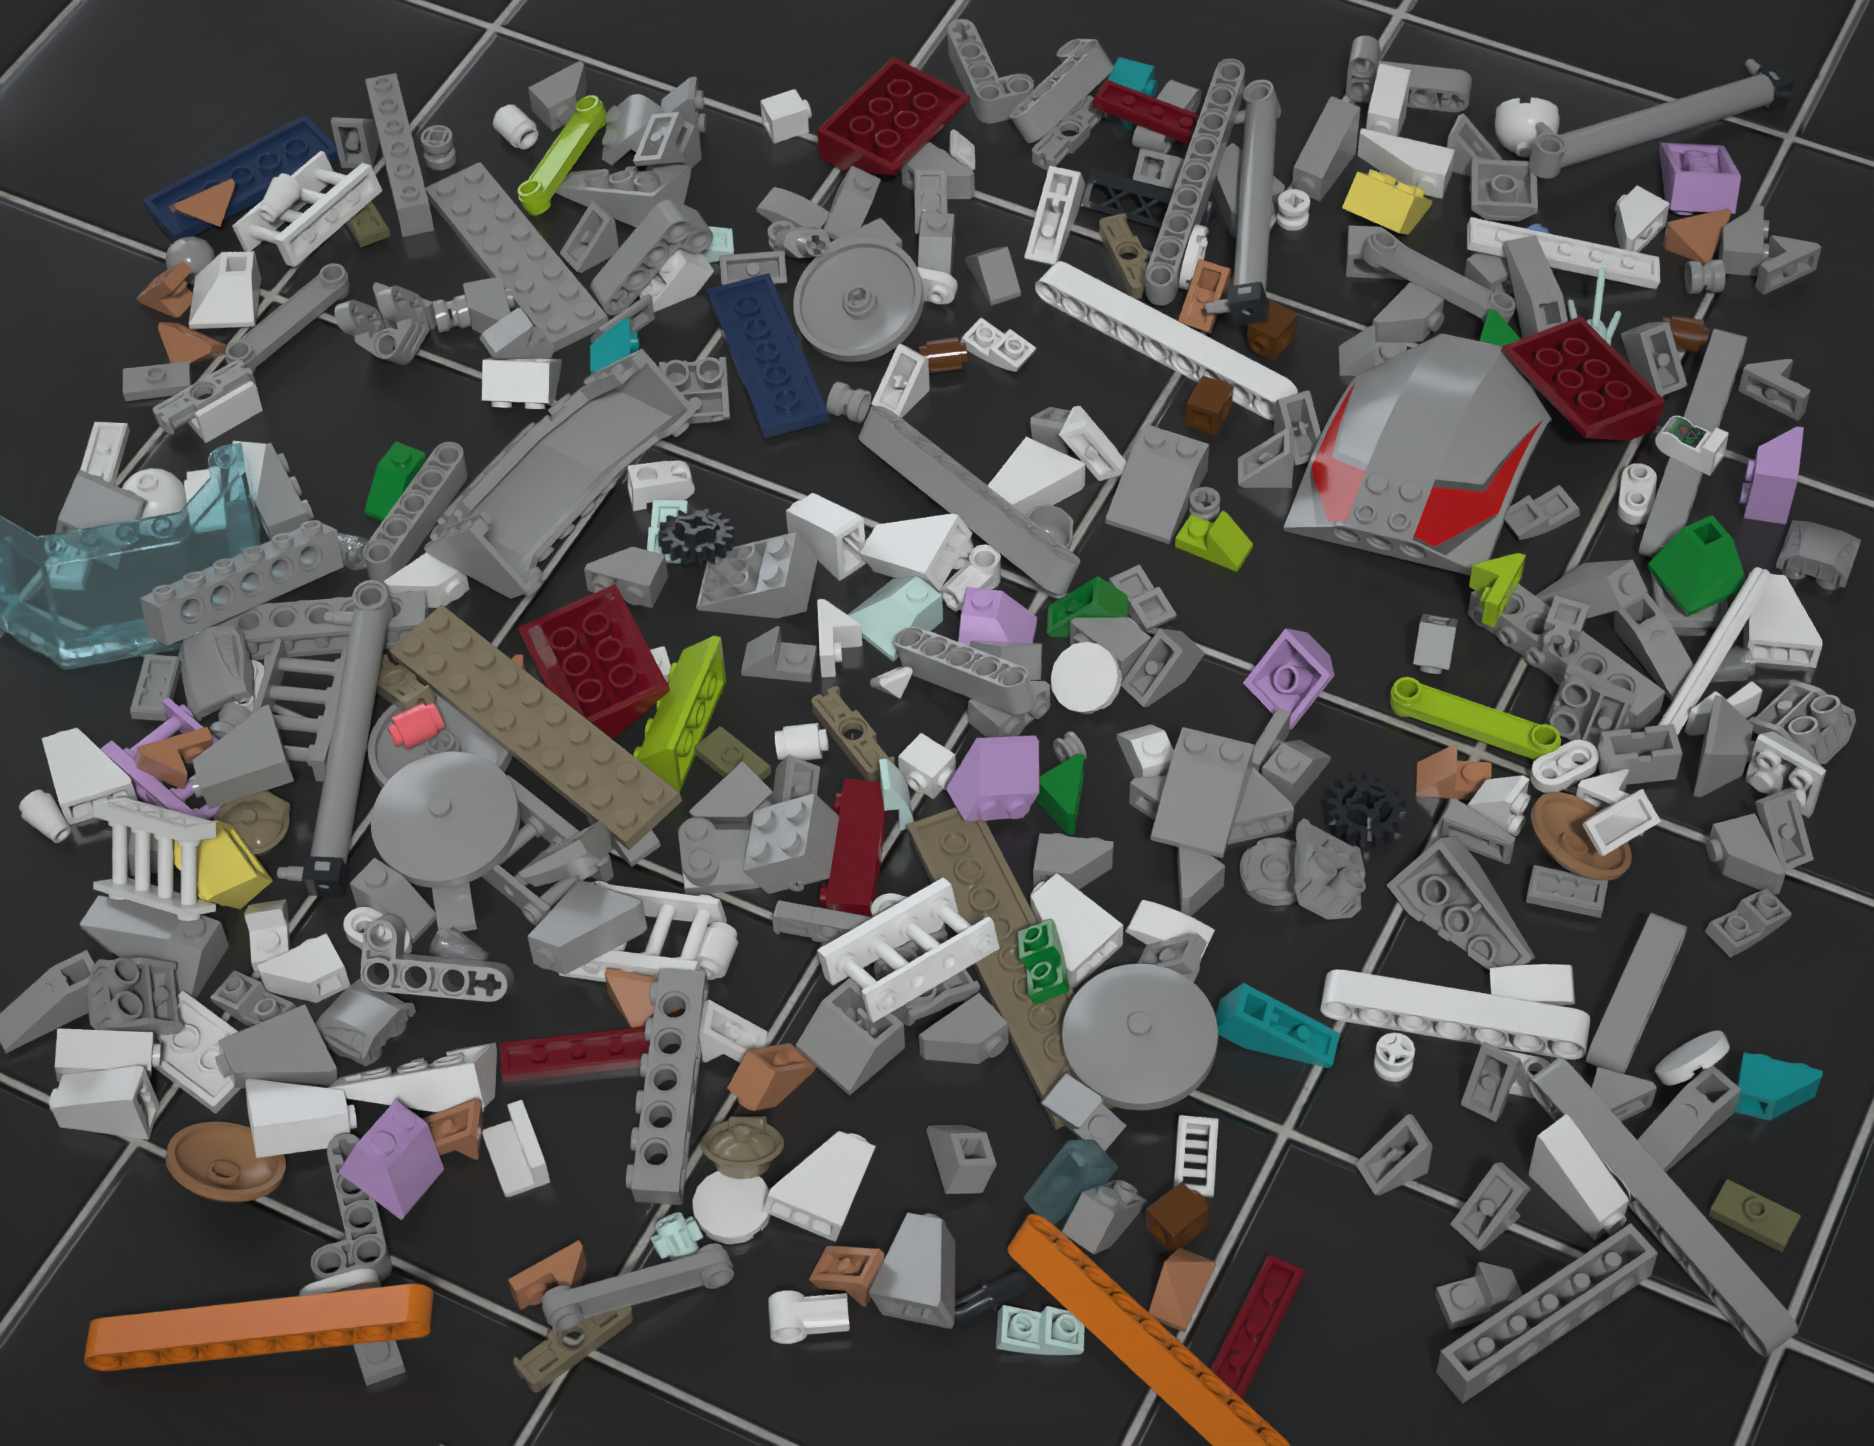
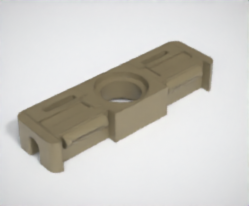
(1120, 240)
(401, 686)
(837, 719)
(553, 1358)

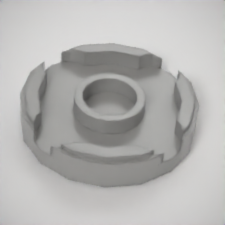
(1269, 871)

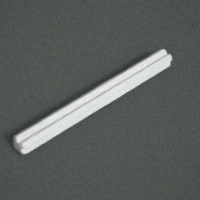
(1717, 648)

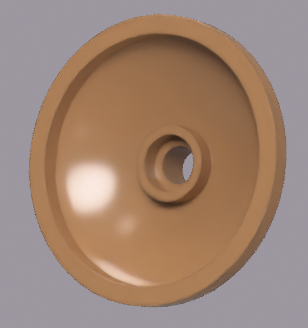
(1559, 828)
(221, 1163)

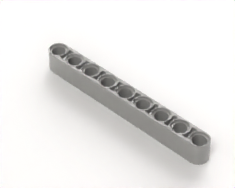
(1195, 180)
(1703, 410)
(971, 499)
(1667, 1211)

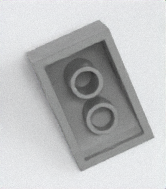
(1158, 483)
(1203, 792)

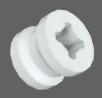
(1293, 209)
(1388, 1049)

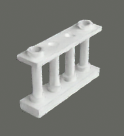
(321, 220)
(165, 826)
(665, 906)
(897, 926)

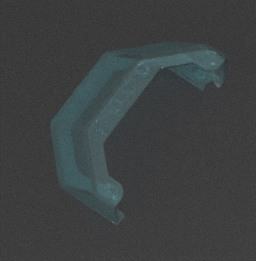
(83, 587)

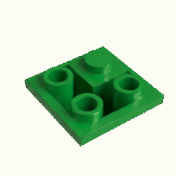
(1699, 566)

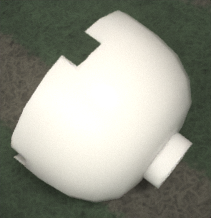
(1517, 122)
(160, 489)

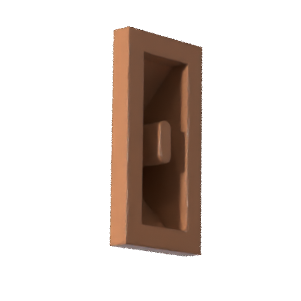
(207, 205)
(1697, 235)
(189, 345)
(631, 995)
(1180, 1288)

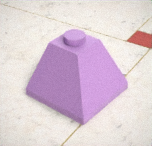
(994, 617)
(1291, 674)

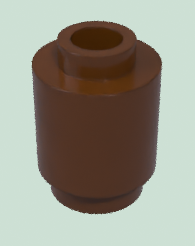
(1688, 333)
(944, 355)

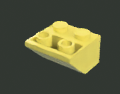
(1385, 203)
(226, 868)

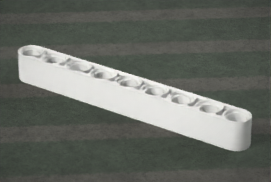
(1162, 337)

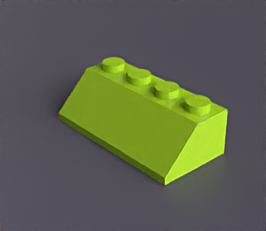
(684, 712)

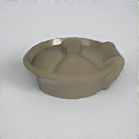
(258, 820)
(742, 1146)

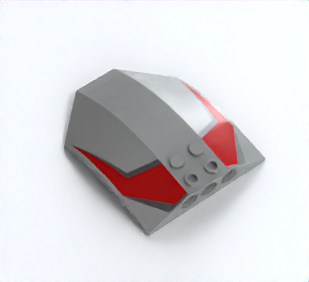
(1423, 456)

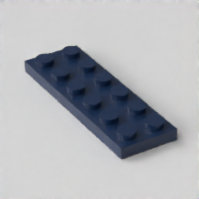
(251, 170)
(767, 356)

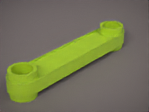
(562, 155)
(1472, 719)

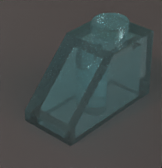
(1073, 1170)

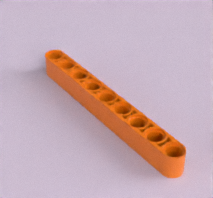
(259, 1327)
(1138, 1338)

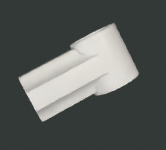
(980, 571)
(796, 1316)

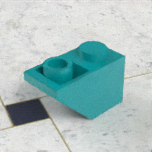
(1136, 77)
(613, 345)
(1773, 1086)

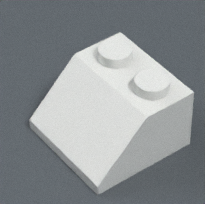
(520, 381)

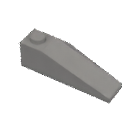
(628, 193)
(1458, 901)
(148, 932)

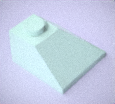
(896, 606)

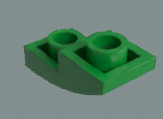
(1045, 962)

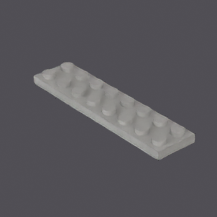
(515, 250)

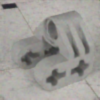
(368, 327)

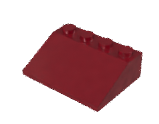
(888, 120)
(1587, 381)
(596, 660)

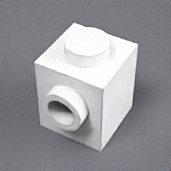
(785, 115)
(927, 766)

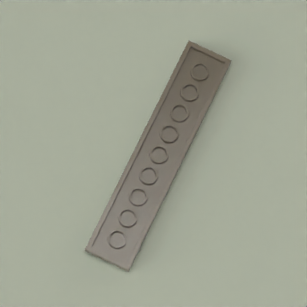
(536, 727)
(983, 888)

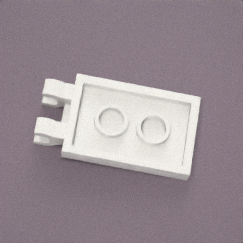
(191, 1054)

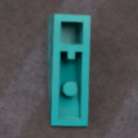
(1274, 1028)

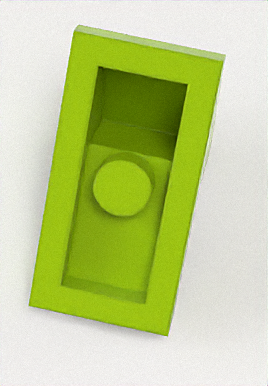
(1217, 541)
(1497, 582)

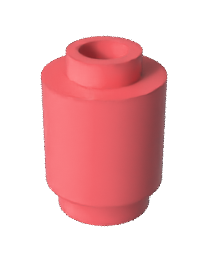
(415, 725)

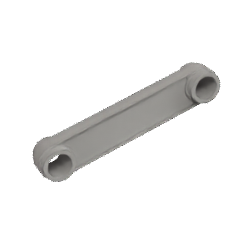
(1385, 251)
(290, 317)
(568, 1306)

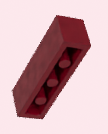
(856, 849)

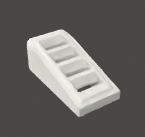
(1196, 1126)

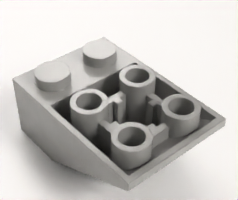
(760, 578)

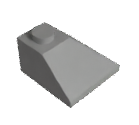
(1724, 748)

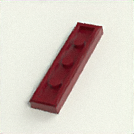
(1146, 111)
(573, 1054)
(1257, 1324)

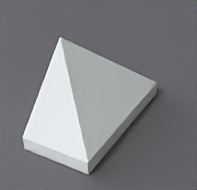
(1620, 822)

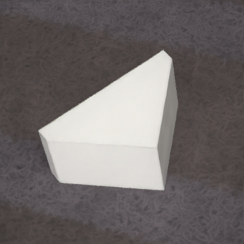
(904, 381)

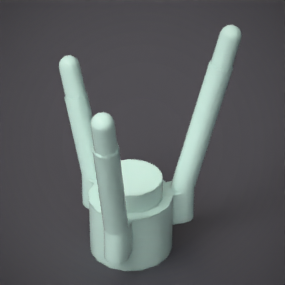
(1595, 321)

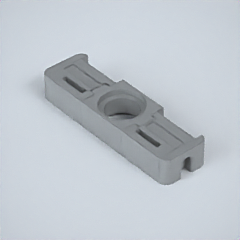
(1055, 145)
(184, 405)
(814, 922)

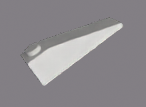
(431, 1087)

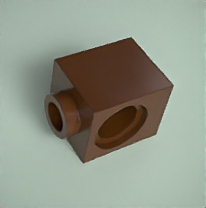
(1274, 335)
(1209, 405)
(1177, 1217)

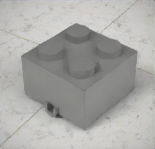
(791, 844)

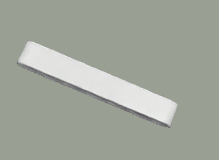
(1455, 1014)

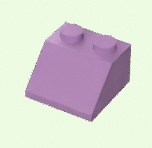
(1773, 478)
(997, 778)
(395, 1160)

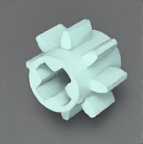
(676, 1237)

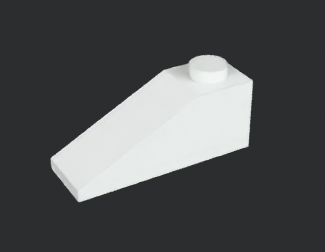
(1408, 160)
(1055, 215)

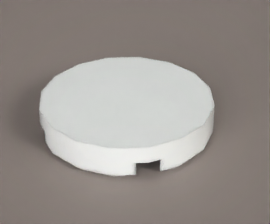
(1195, 250)
(1086, 678)
(1697, 1053)
(730, 1207)

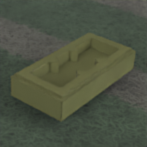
(368, 226)
(725, 752)
(1754, 1215)

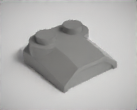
(1503, 190)
(714, 856)
(572, 857)

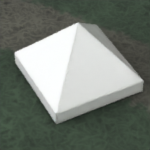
(961, 149)
(893, 681)

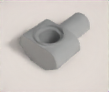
(802, 242)

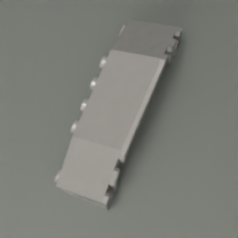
(555, 473)

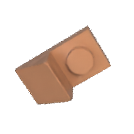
(1207, 285)
(169, 291)
(166, 757)
(1447, 778)
(458, 1129)
(559, 1269)
(848, 1270)

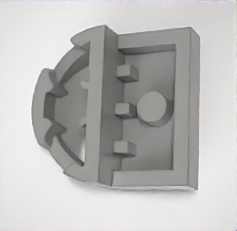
(627, 126)

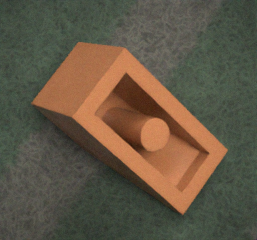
(769, 1075)

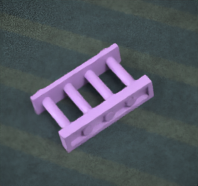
(149, 787)

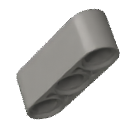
(1175, 94)

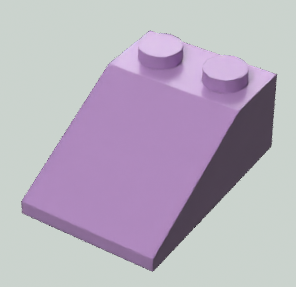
(1698, 178)

